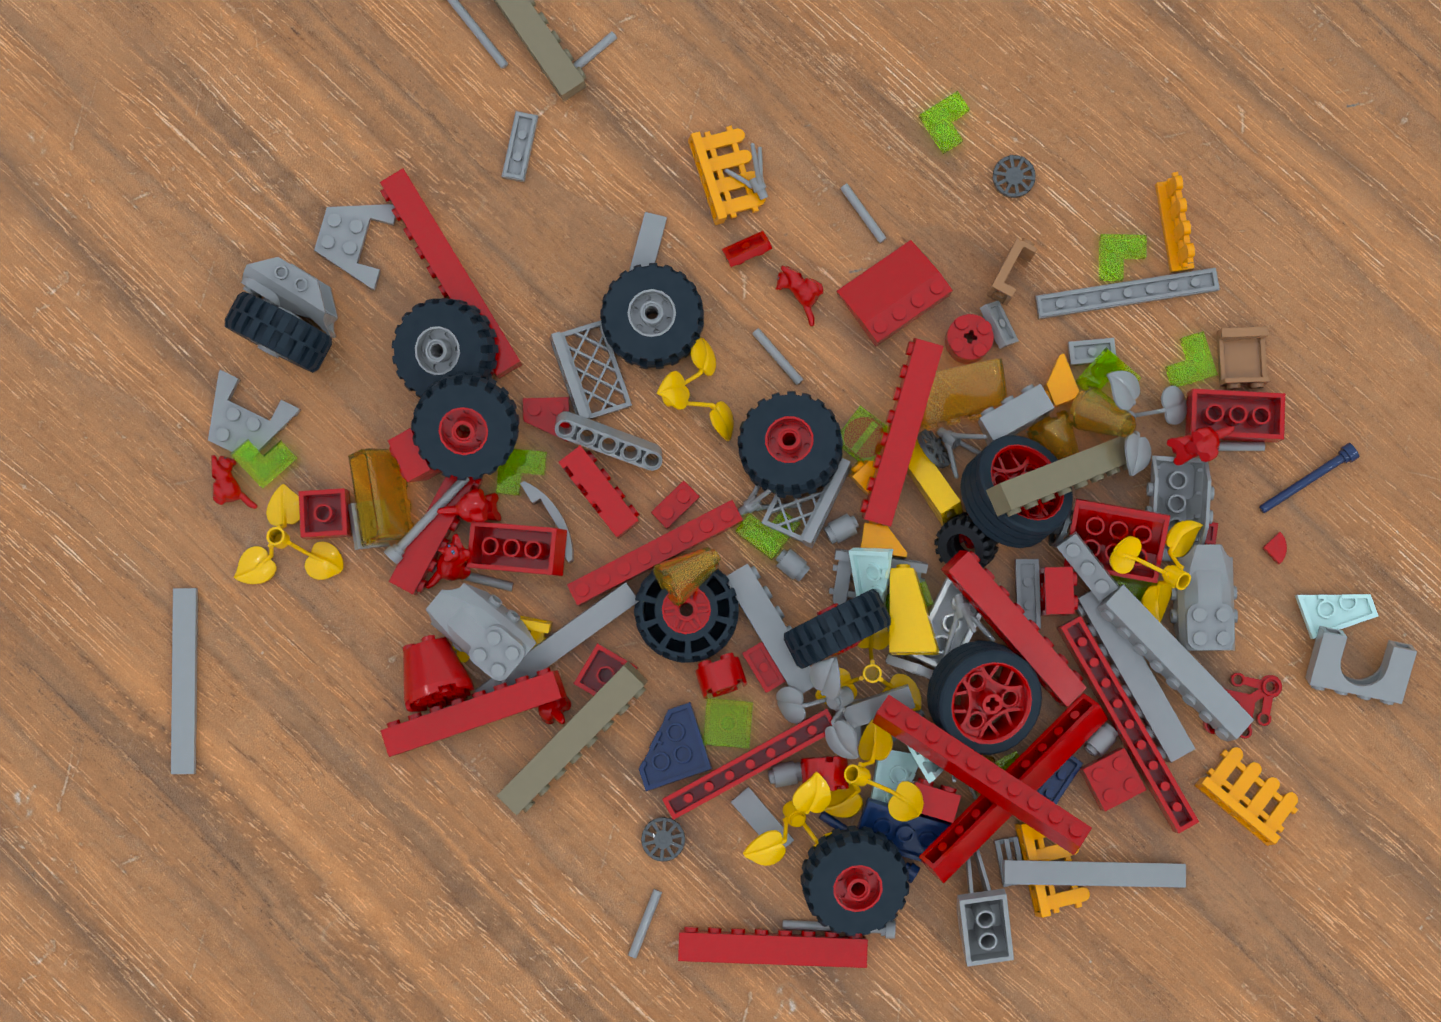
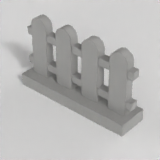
(844, 570)

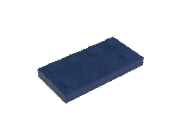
(910, 836)

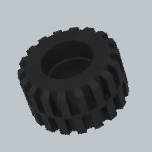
(949, 543)

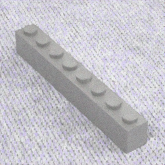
(1175, 664)
(1137, 683)

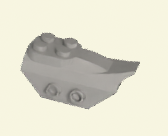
(293, 290)
(1181, 493)
(1205, 608)
(482, 629)

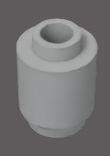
(841, 528)
(792, 564)
(1101, 740)
(785, 774)

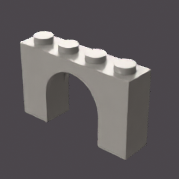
(1386, 683)

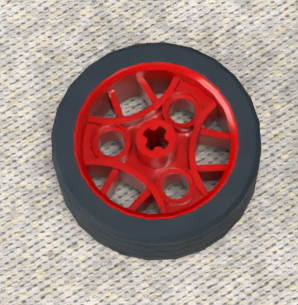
(1000, 462)
(984, 696)

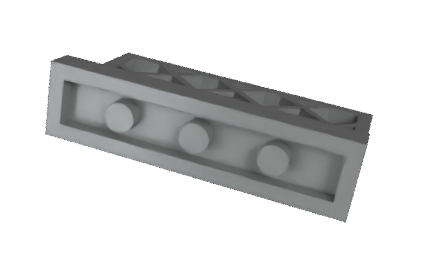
(571, 377)
(821, 510)

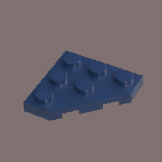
(675, 750)

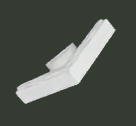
(909, 666)

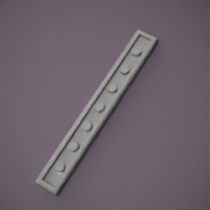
(1127, 293)
(570, 635)
(184, 681)
(1093, 873)

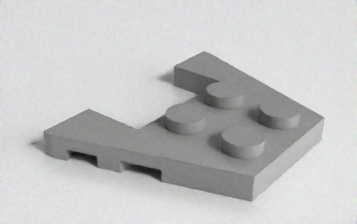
(344, 236)
(235, 424)

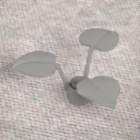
(1125, 390)
(826, 678)

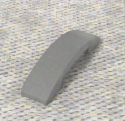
(536, 496)

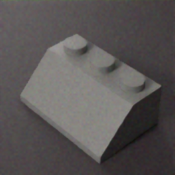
(1016, 413)

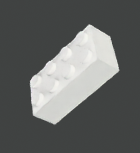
(942, 617)

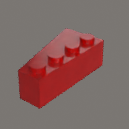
(599, 492)

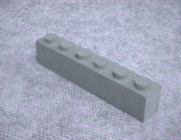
(768, 624)

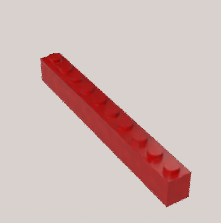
(442, 259)
(1128, 725)
(1032, 768)
(982, 775)

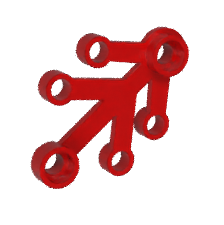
(1248, 701)

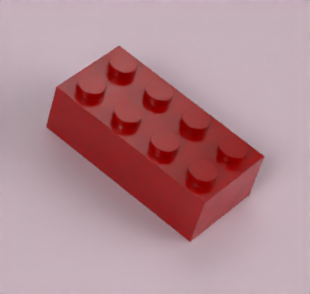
(1252, 414)
(517, 548)

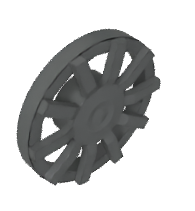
(1014, 176)
(933, 448)
(1060, 532)
(663, 839)

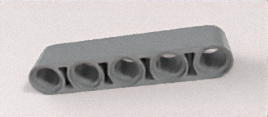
(601, 432)

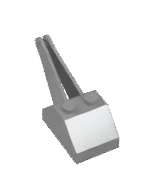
(984, 921)

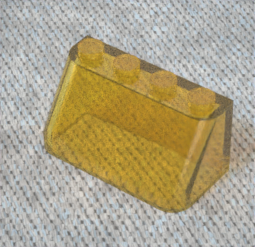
(965, 393)
(380, 497)

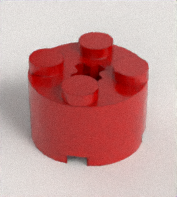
(980, 332)
(720, 676)
(829, 767)

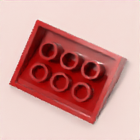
(894, 292)
(1106, 525)

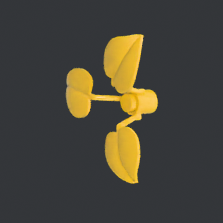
(677, 394)
(1180, 540)
(255, 563)
(873, 673)
(810, 796)
(846, 803)

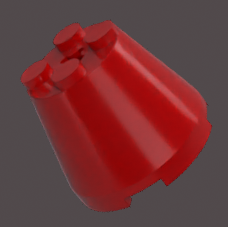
(433, 674)

